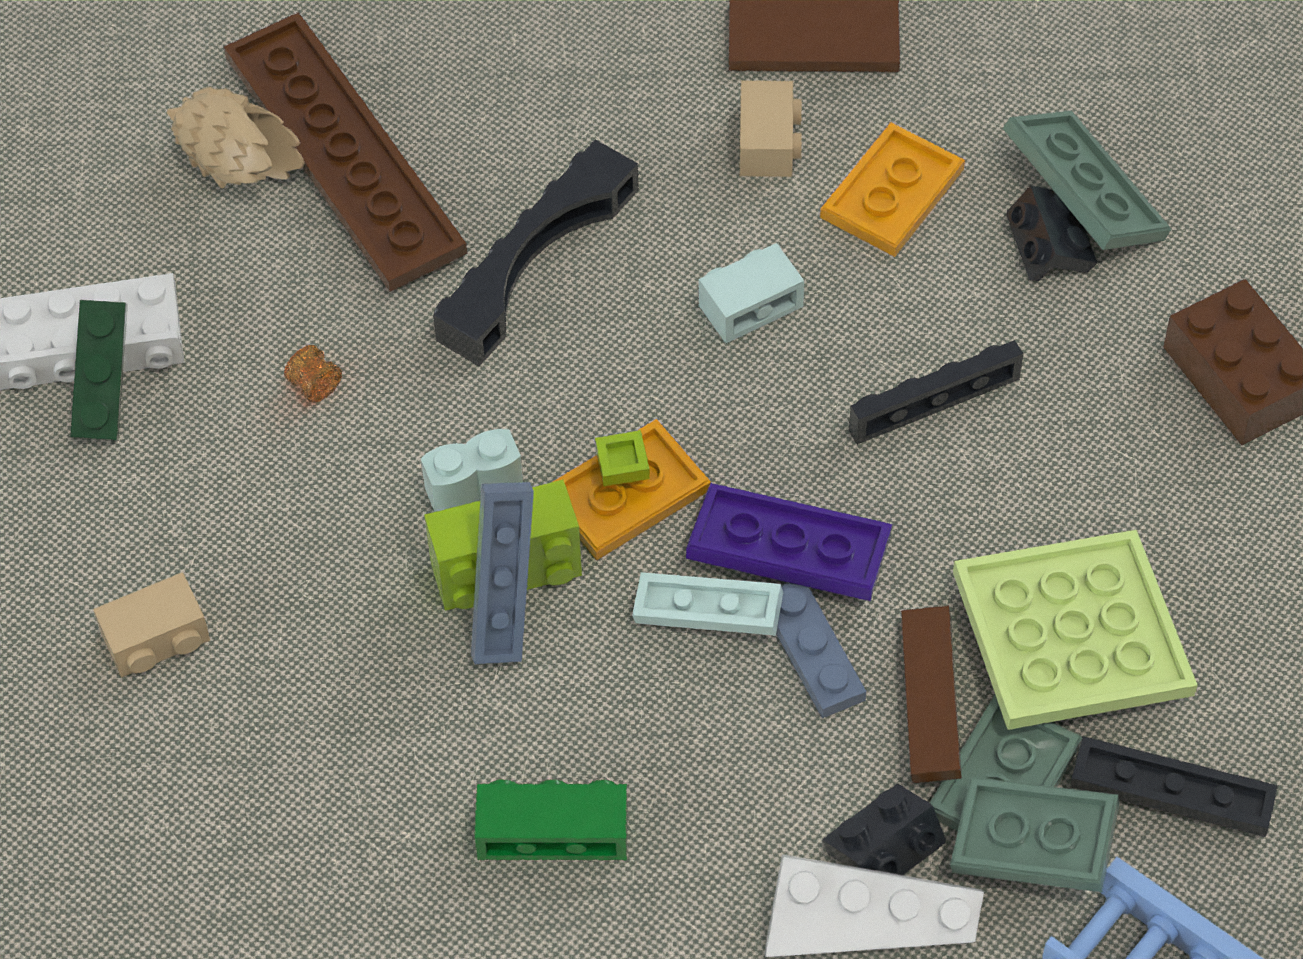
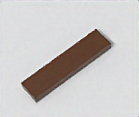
(931, 695)

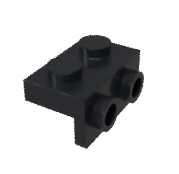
(1048, 234)
(888, 833)

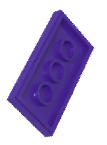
(789, 541)

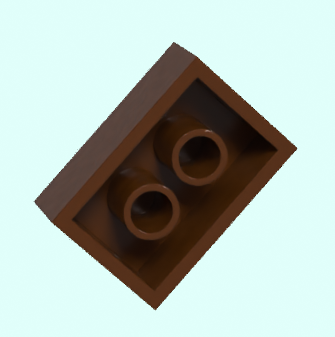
(1239, 360)

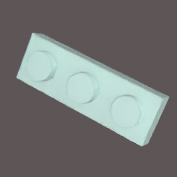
(708, 603)

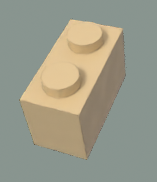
(767, 128)
(152, 625)

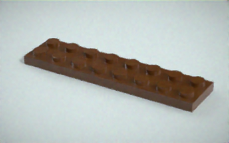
(347, 152)

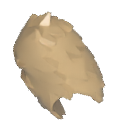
(234, 138)

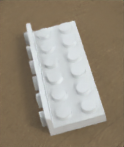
(42, 329)

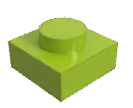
(622, 458)

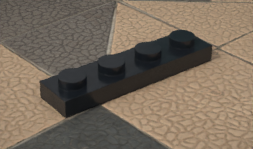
(935, 392)
(1174, 786)

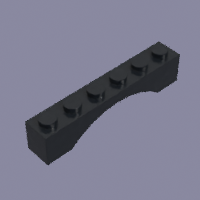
(588, 192)

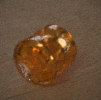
(313, 373)

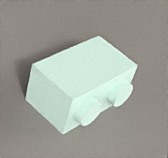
(751, 292)

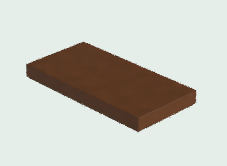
(814, 35)

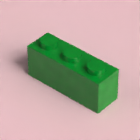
(551, 821)

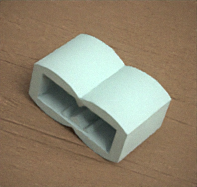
(457, 470)

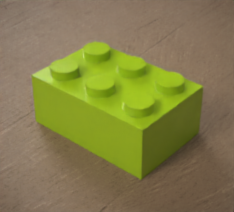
(552, 553)

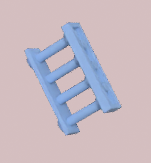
(1165, 918)

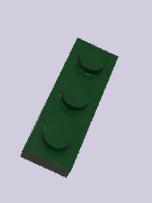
(99, 370)

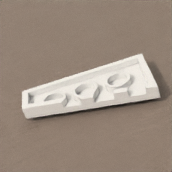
(857, 909)

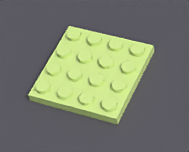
(1073, 629)

